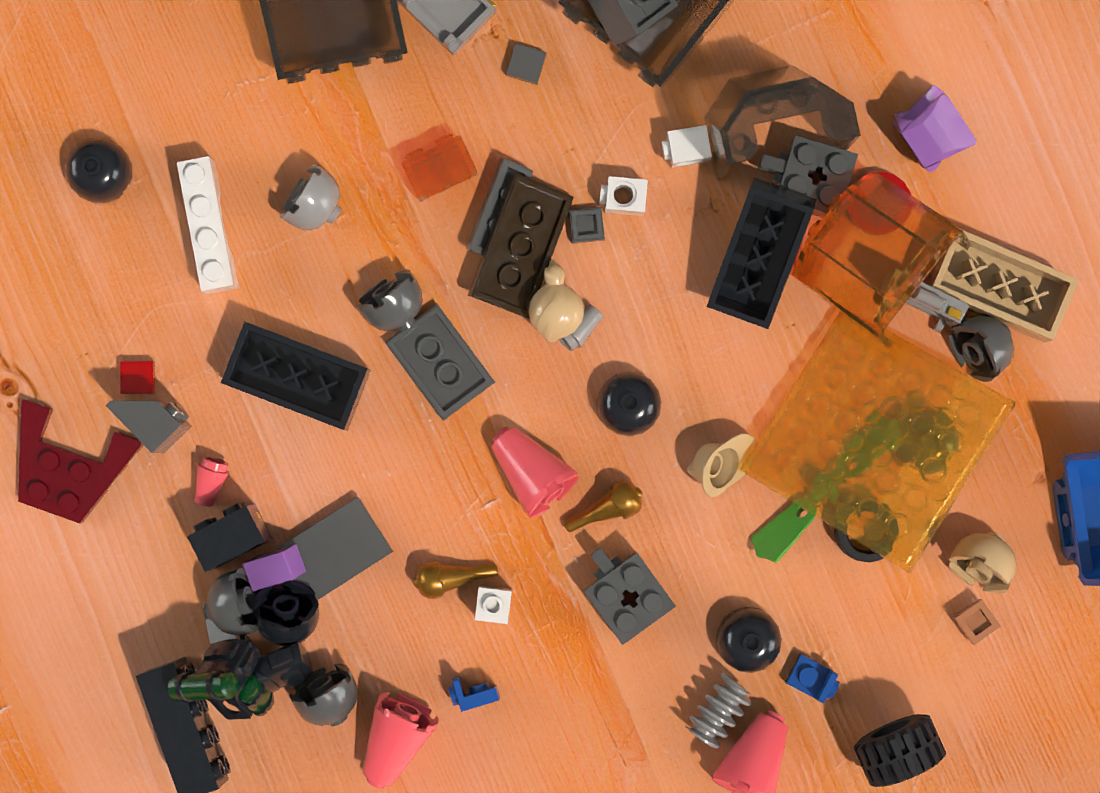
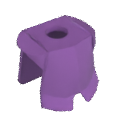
(933, 129)

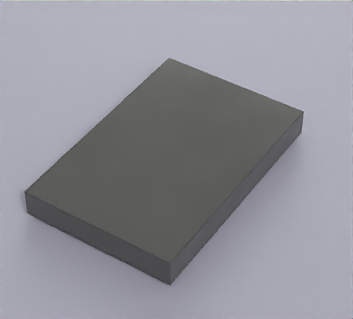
(440, 362)
(339, 548)

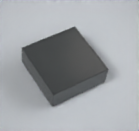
(526, 64)
(586, 225)

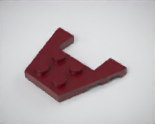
(59, 478)

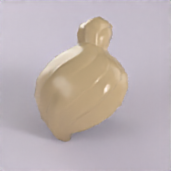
(555, 307)

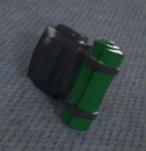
(273, 671)
(219, 677)

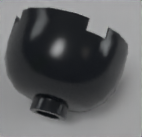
(98, 170)
(629, 403)
(286, 613)
(748, 639)

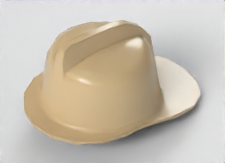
(719, 464)

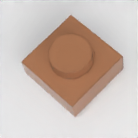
(976, 621)

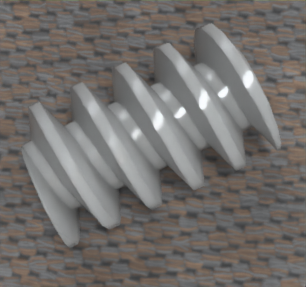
(719, 711)

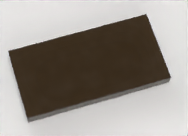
(520, 245)

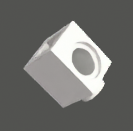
(687, 146)
(638, 189)
(493, 604)

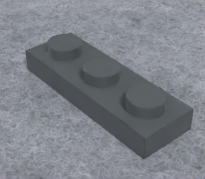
(493, 203)

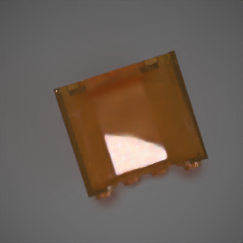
(873, 252)

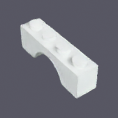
(206, 226)

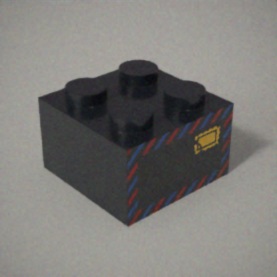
(229, 537)

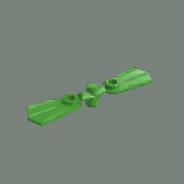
(781, 533)

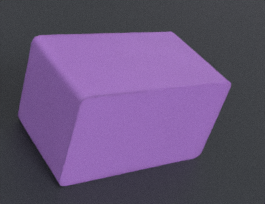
(274, 567)

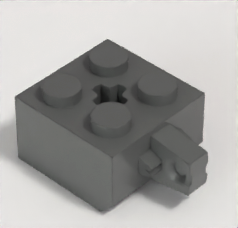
(809, 156)
(629, 575)

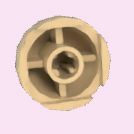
(985, 560)

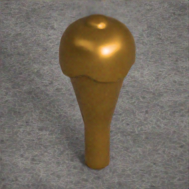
(621, 501)
(436, 579)

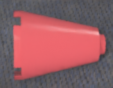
(532, 471)
(395, 737)
(755, 758)

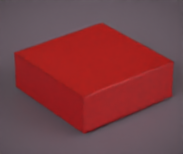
(137, 377)

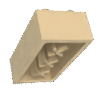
(1005, 286)

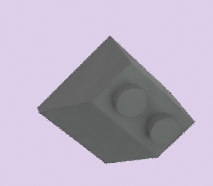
(152, 422)

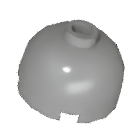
(313, 201)

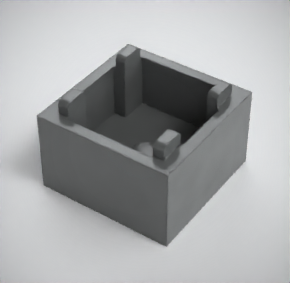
(630, 17)

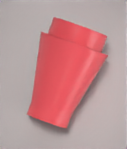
(210, 478)

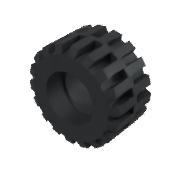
(899, 750)

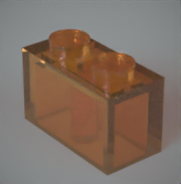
(439, 167)

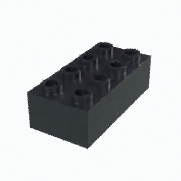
(761, 253)
(295, 376)
(184, 732)

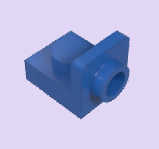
(813, 679)
(479, 694)

